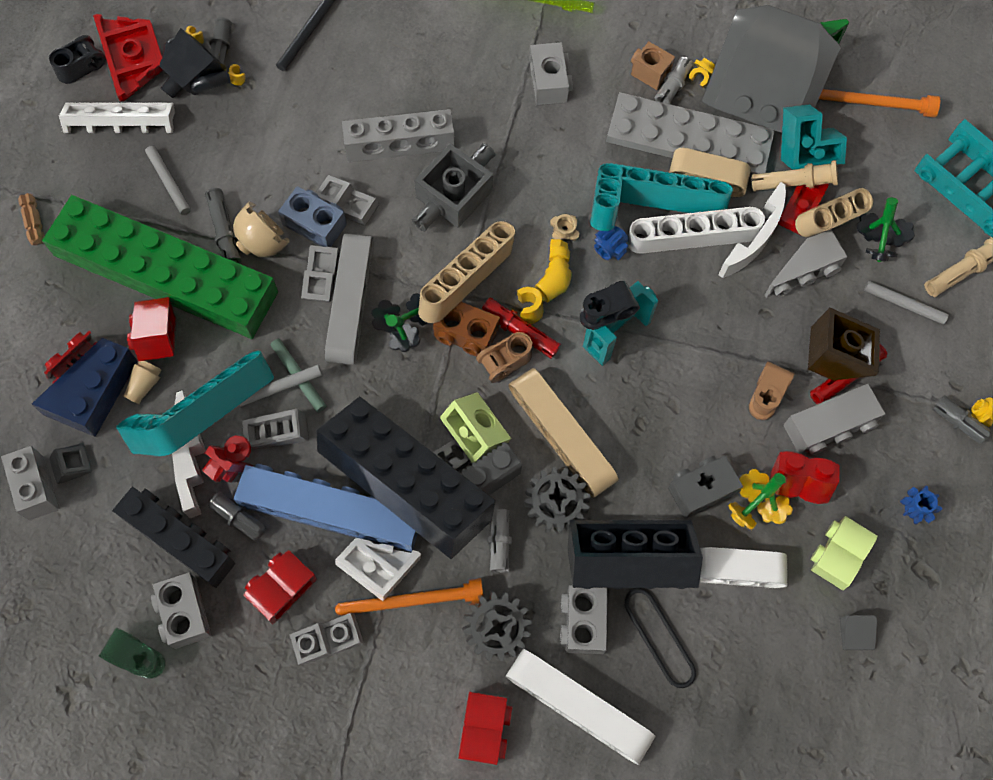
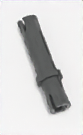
(224, 236)

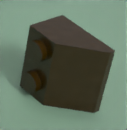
(843, 347)

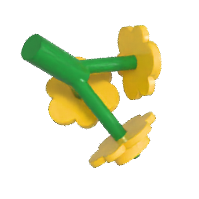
(757, 488)

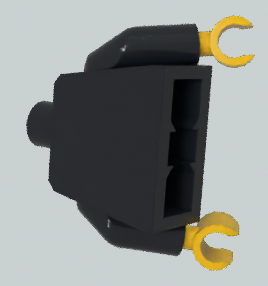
(194, 66)

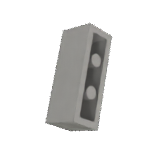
(834, 420)

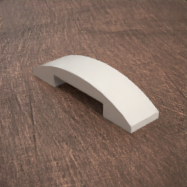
(741, 255)

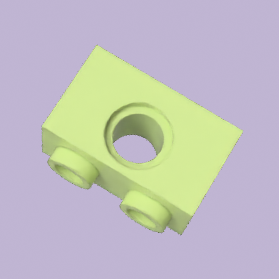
(474, 426)

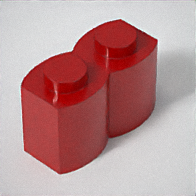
(805, 477)
(279, 586)
(483, 728)

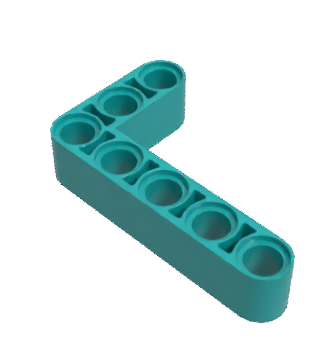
(653, 189)
(191, 416)

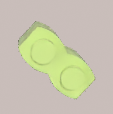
(843, 552)

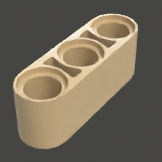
(711, 166)
(834, 212)

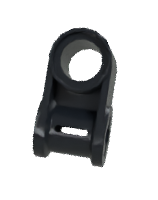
(74, 60)
(608, 306)

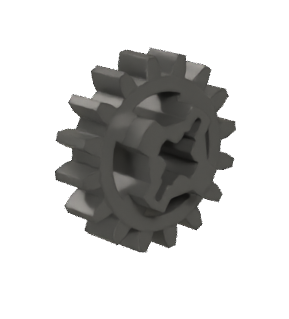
(545, 502)
(483, 632)

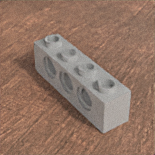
(398, 135)

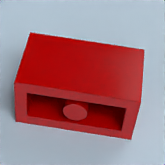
(152, 329)

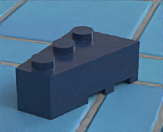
(88, 387)

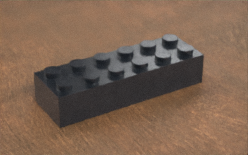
(405, 476)

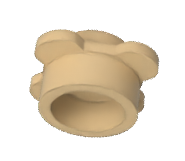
(564, 221)

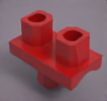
(227, 460)

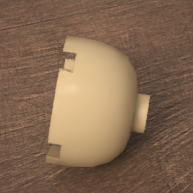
(257, 233)

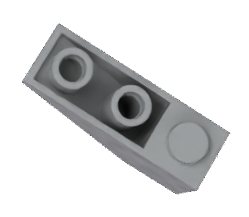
(815, 258)

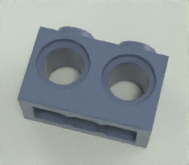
(309, 221)

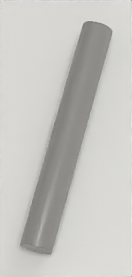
(167, 180)
(906, 302)
(285, 383)

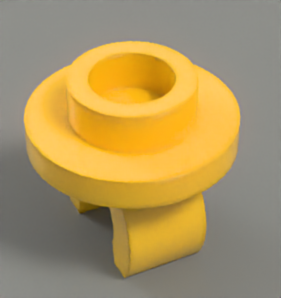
(705, 68)
(983, 411)

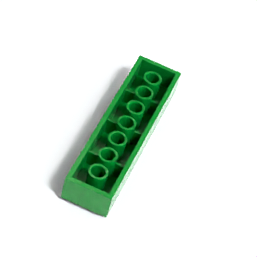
(161, 266)

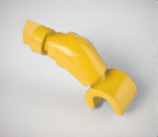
(550, 286)

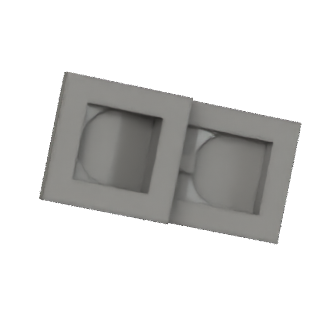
(355, 204)
(320, 273)

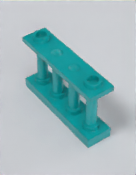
(980, 150)

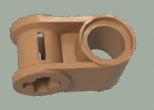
(500, 358)
(771, 389)

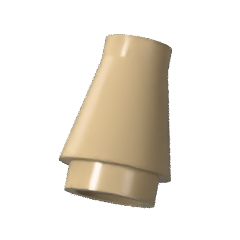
(141, 381)

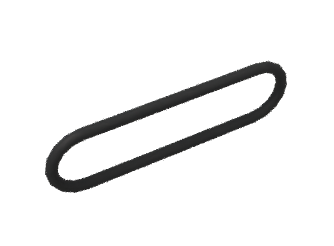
(649, 645)

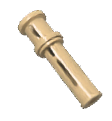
(807, 176)
(973, 262)

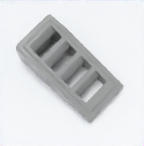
(298, 435)

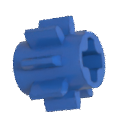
(611, 243)
(928, 500)

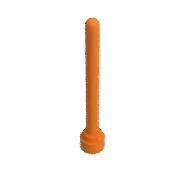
(927, 106)
(469, 592)

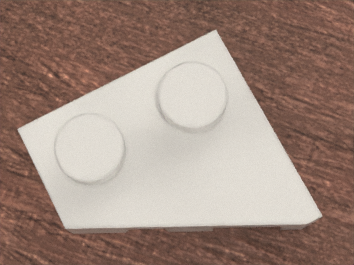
(376, 565)

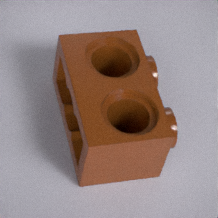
(469, 320)

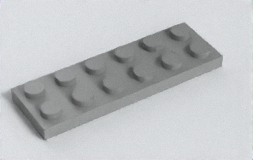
(666, 127)

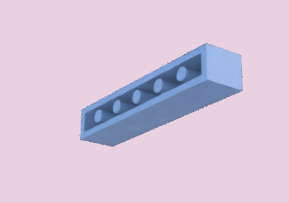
(322, 506)

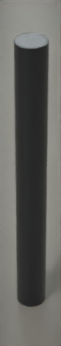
(304, 34)

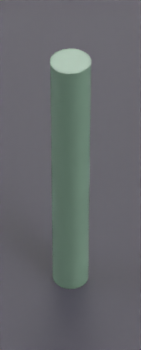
(292, 367)

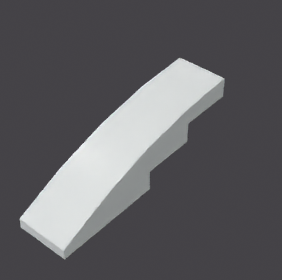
(187, 470)

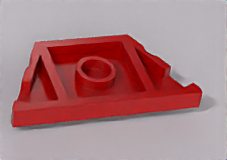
(130, 52)

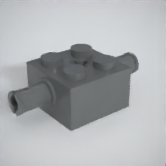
(453, 186)

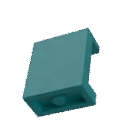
(601, 342)

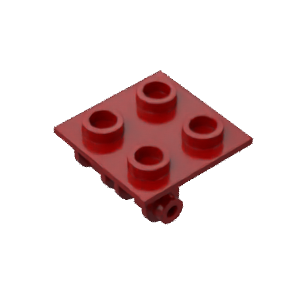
(77, 345)

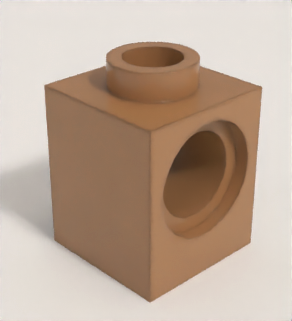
(660, 66)

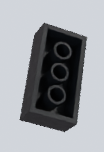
(634, 554)

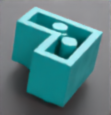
(806, 140)

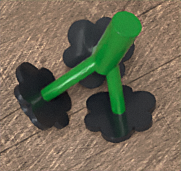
(885, 230)
(388, 317)

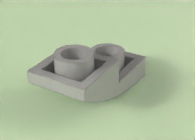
(326, 639)

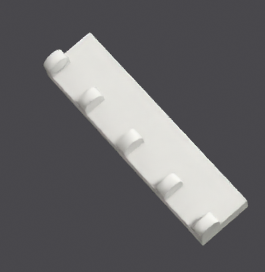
(117, 115)

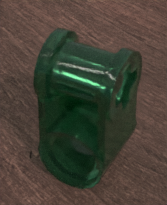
(129, 652)

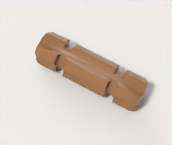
(31, 219)

